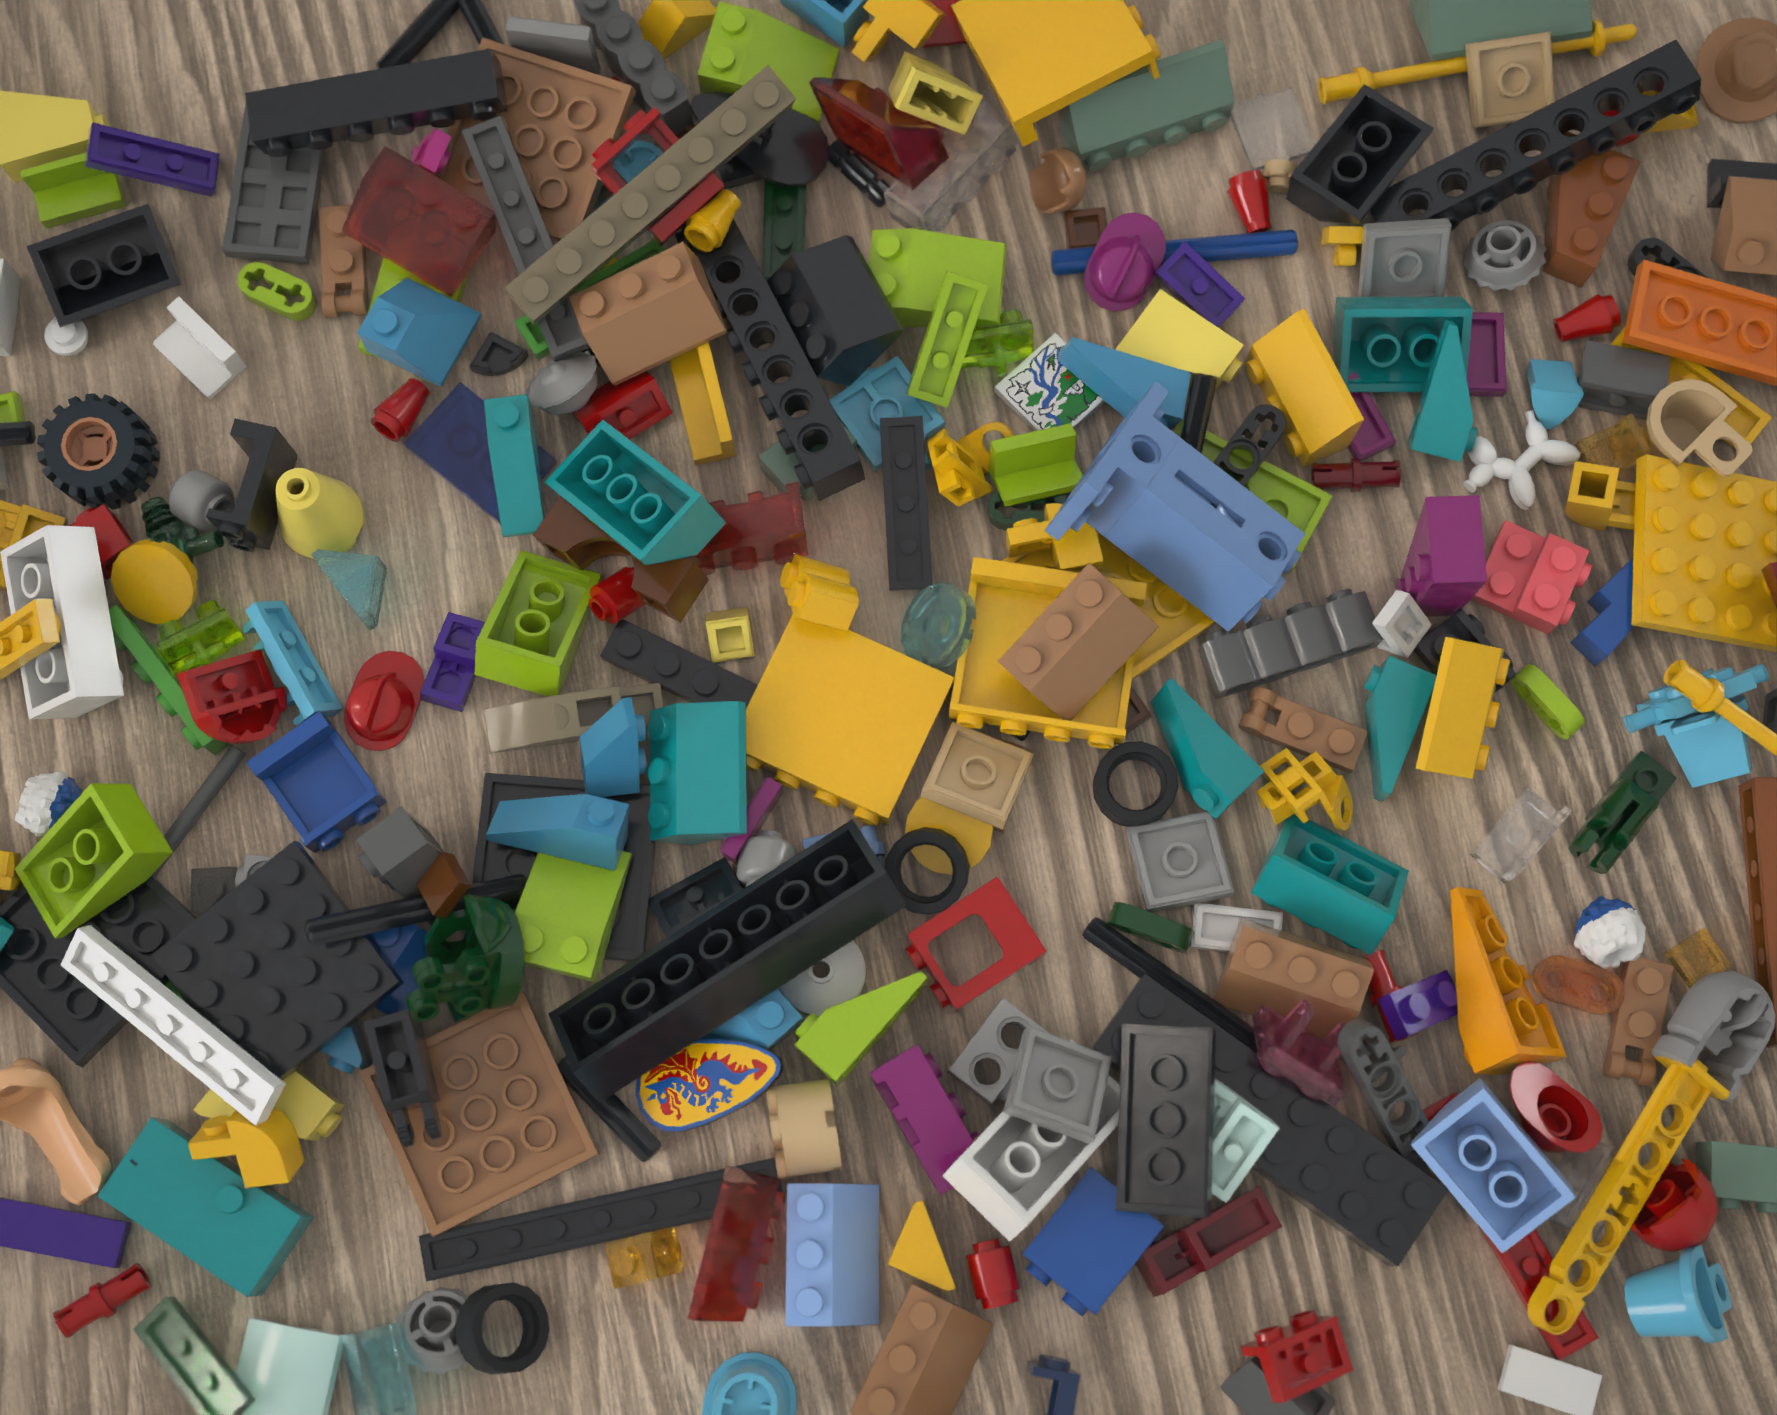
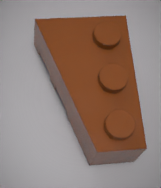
(1583, 213)

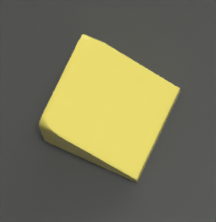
(729, 634)

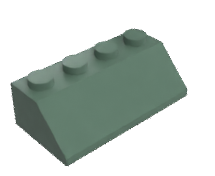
(1453, 23)
(1146, 112)

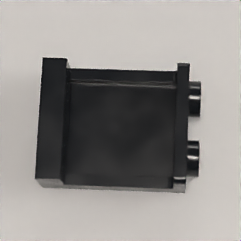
(255, 511)

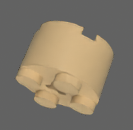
(803, 1128)

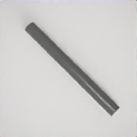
(202, 799)

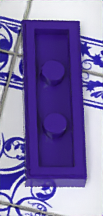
(152, 159)
(62, 1233)

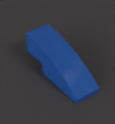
(1613, 623)

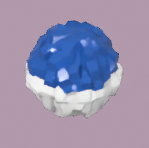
(46, 801)
(1610, 932)

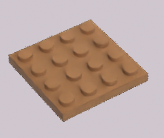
(555, 126)
(500, 1115)

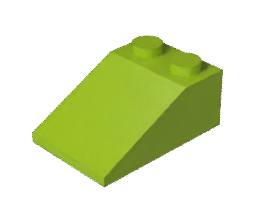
(748, 40)
(913, 265)
(535, 625)
(92, 856)
(569, 914)
(851, 1029)

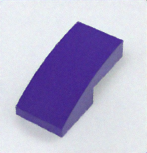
(454, 663)

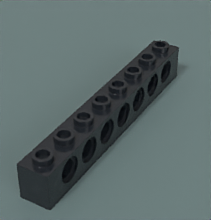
(1661, 70)
(838, 463)

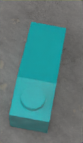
(1445, 409)
(515, 463)
(1392, 716)
(1206, 757)

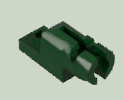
(1622, 811)

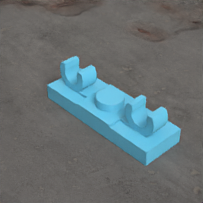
(292, 659)

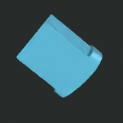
(1553, 390)

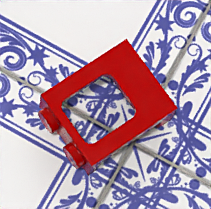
(652, 125)
(1006, 925)

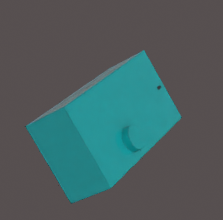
(205, 1208)

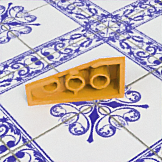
(1494, 1006)

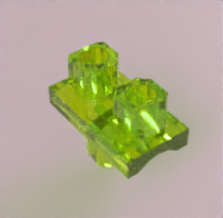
(1000, 343)
(200, 641)

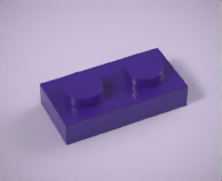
(1199, 285)
(1420, 1005)

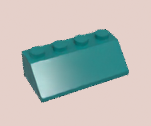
(635, 498)

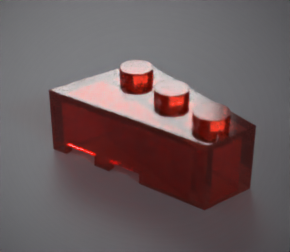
(757, 532)

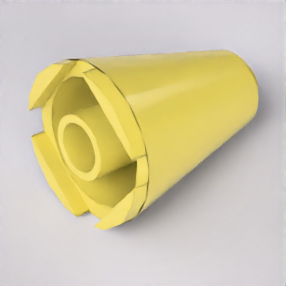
(317, 512)

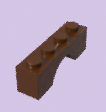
(664, 586)

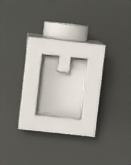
(1401, 624)

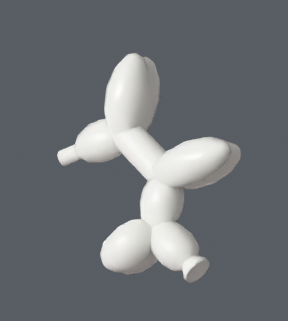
(1520, 481)

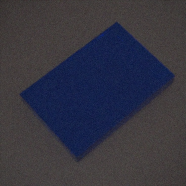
(457, 448)

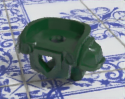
(473, 972)

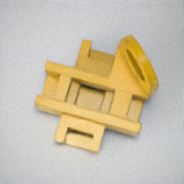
(962, 464)
(1322, 788)

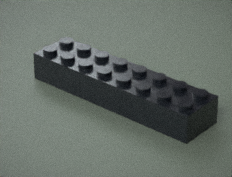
(725, 961)
(1317, 1151)

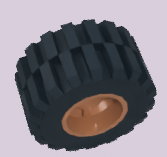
(98, 451)

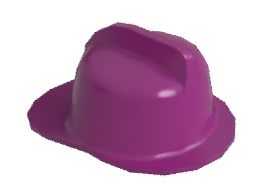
(1124, 262)

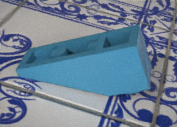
(1125, 378)
(565, 827)

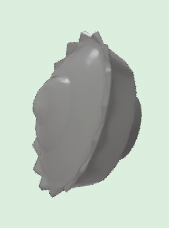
(1504, 255)
(564, 384)
(430, 1330)

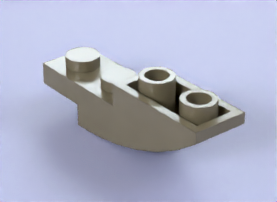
(562, 716)

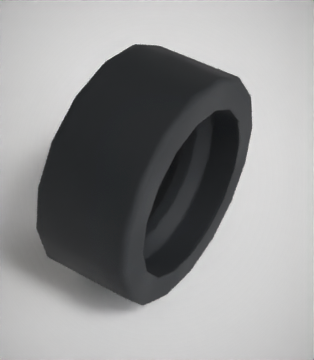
(1135, 751)
(954, 851)
(534, 1323)

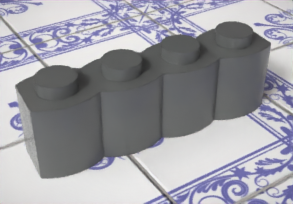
(636, 61)
(1289, 644)

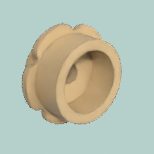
(1278, 174)

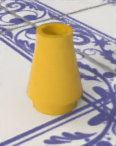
(711, 222)

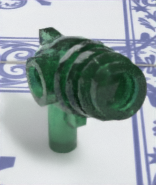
(165, 526)

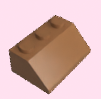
(1747, 227)
(648, 313)
(1078, 643)
(1284, 969)
(923, 1358)

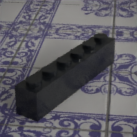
(376, 103)

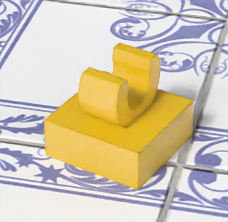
(1345, 242)

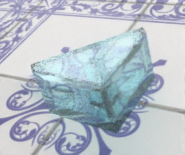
(358, 579)

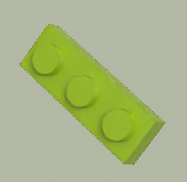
(947, 339)

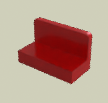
(626, 407)

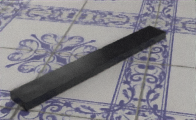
(577, 1224)

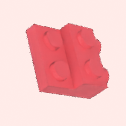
(1533, 577)

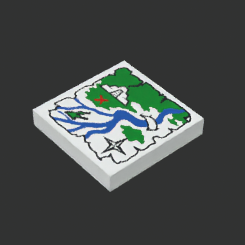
(1046, 391)

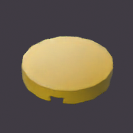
(154, 581)
(970, 832)

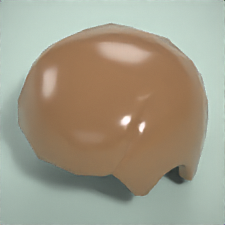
(1058, 182)

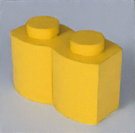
(819, 592)

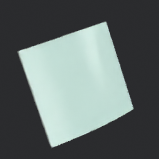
(1238, 1139)
(288, 1368)

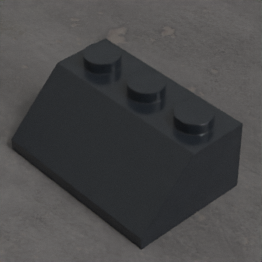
(1356, 159)
(106, 264)
(835, 309)

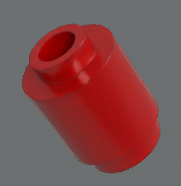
(614, 597)
(993, 1274)

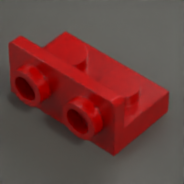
(1300, 1354)

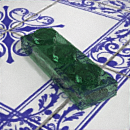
(192, 1361)

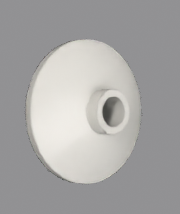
(841, 984)

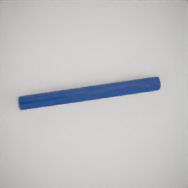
(1209, 248)

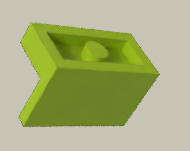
(71, 191)
(1034, 464)

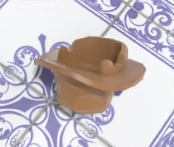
(1740, 70)

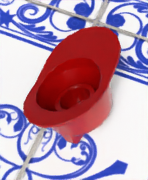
(383, 700)
(1553, 1111)

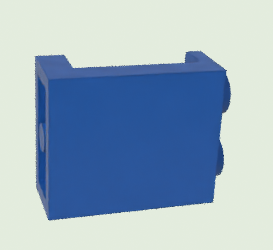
(318, 783)
(1090, 1244)

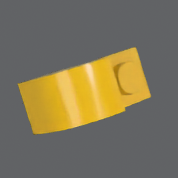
(909, 19)
(1599, 498)
(1068, 553)
(264, 1151)

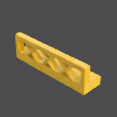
(702, 405)

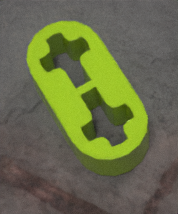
(281, 283)
(1547, 701)

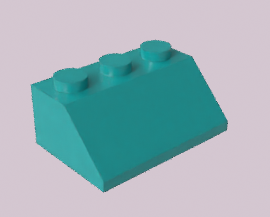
(1394, 339)
(697, 772)
(1331, 883)

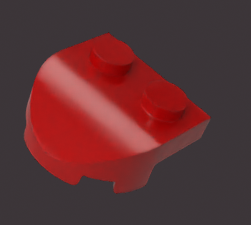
(234, 698)

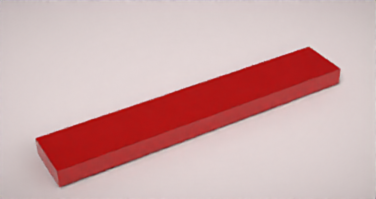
(1525, 1267)

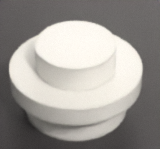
(66, 340)

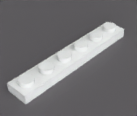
(173, 1025)

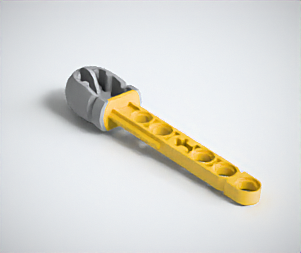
(1730, 1021)

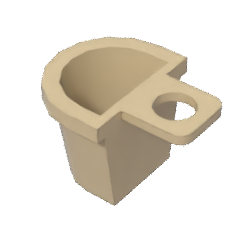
(1691, 418)

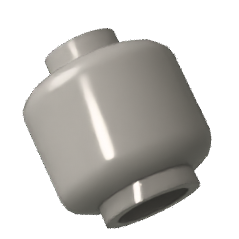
(195, 494)
(762, 855)

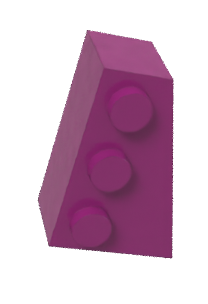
(1445, 555)
(924, 1112)

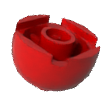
(1678, 1209)

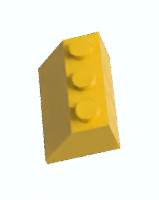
(1306, 388)
(1462, 708)

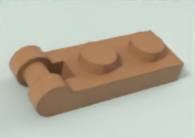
(342, 265)
(1303, 729)
(1638, 1020)

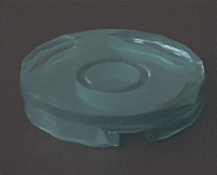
(938, 625)

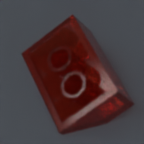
(880, 132)
(419, 221)
(736, 1246)

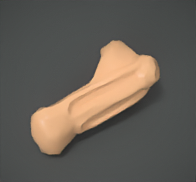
(37, 1104)

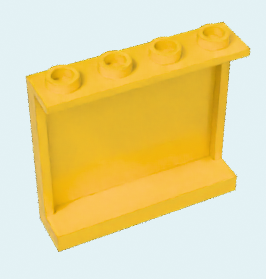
(1052, 51)
(1006, 604)
(842, 718)

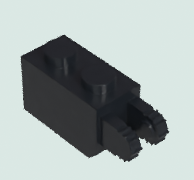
(404, 1072)

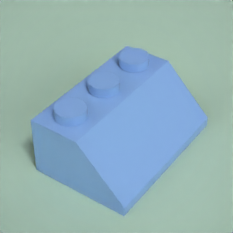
(1492, 1166)
(832, 1255)

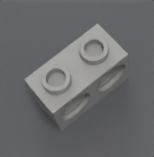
(989, 1046)

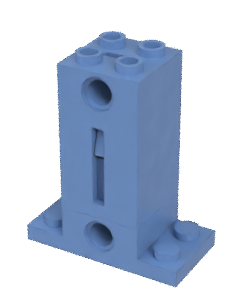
(1182, 517)

